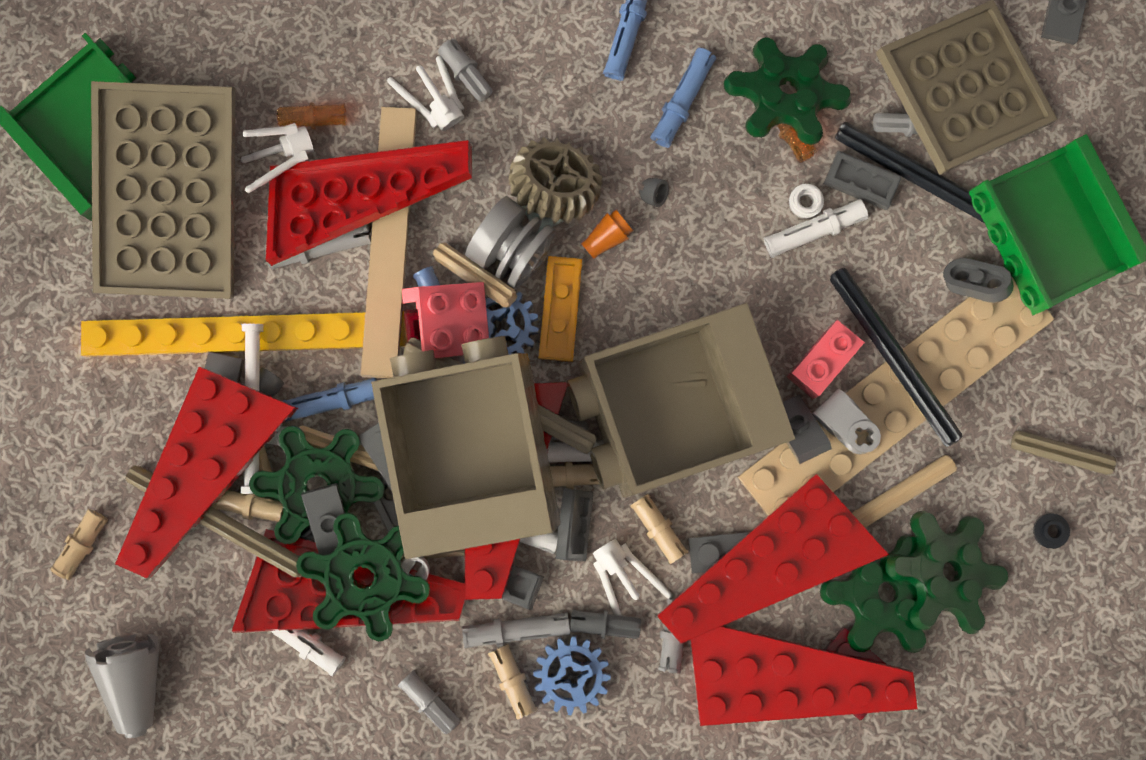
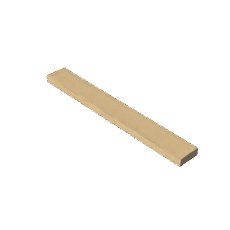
(387, 260)

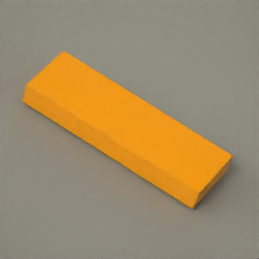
(560, 309)

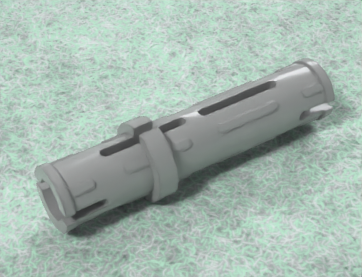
(337, 244)
(523, 629)

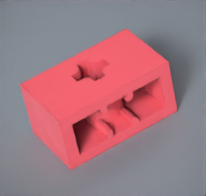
(825, 359)

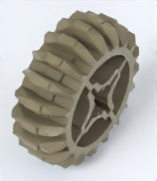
(534, 174)

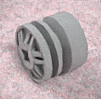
(506, 240)

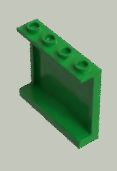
(56, 121)
(1059, 225)

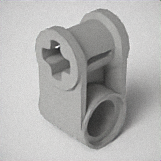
(842, 418)

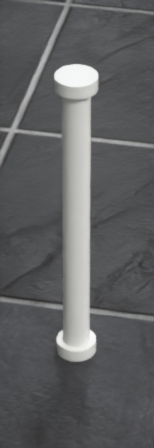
(252, 377)

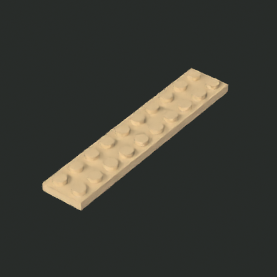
(948, 358)

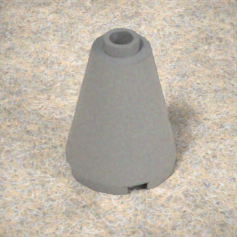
(127, 681)

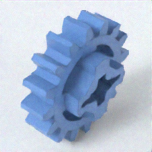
(514, 333)
(566, 660)

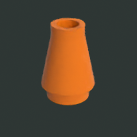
(607, 234)

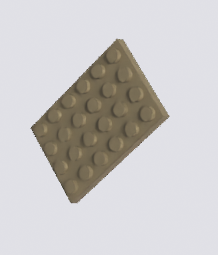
(163, 189)

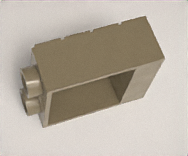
(673, 431)
(465, 450)

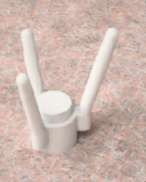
(444, 111)
(294, 143)
(612, 558)

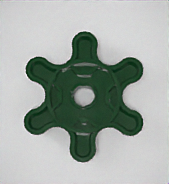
(778, 107)
(305, 462)
(926, 573)
(348, 596)
(870, 611)

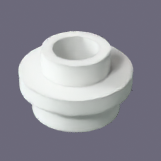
(810, 191)

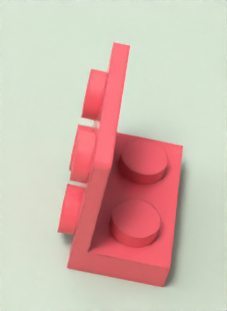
(449, 316)

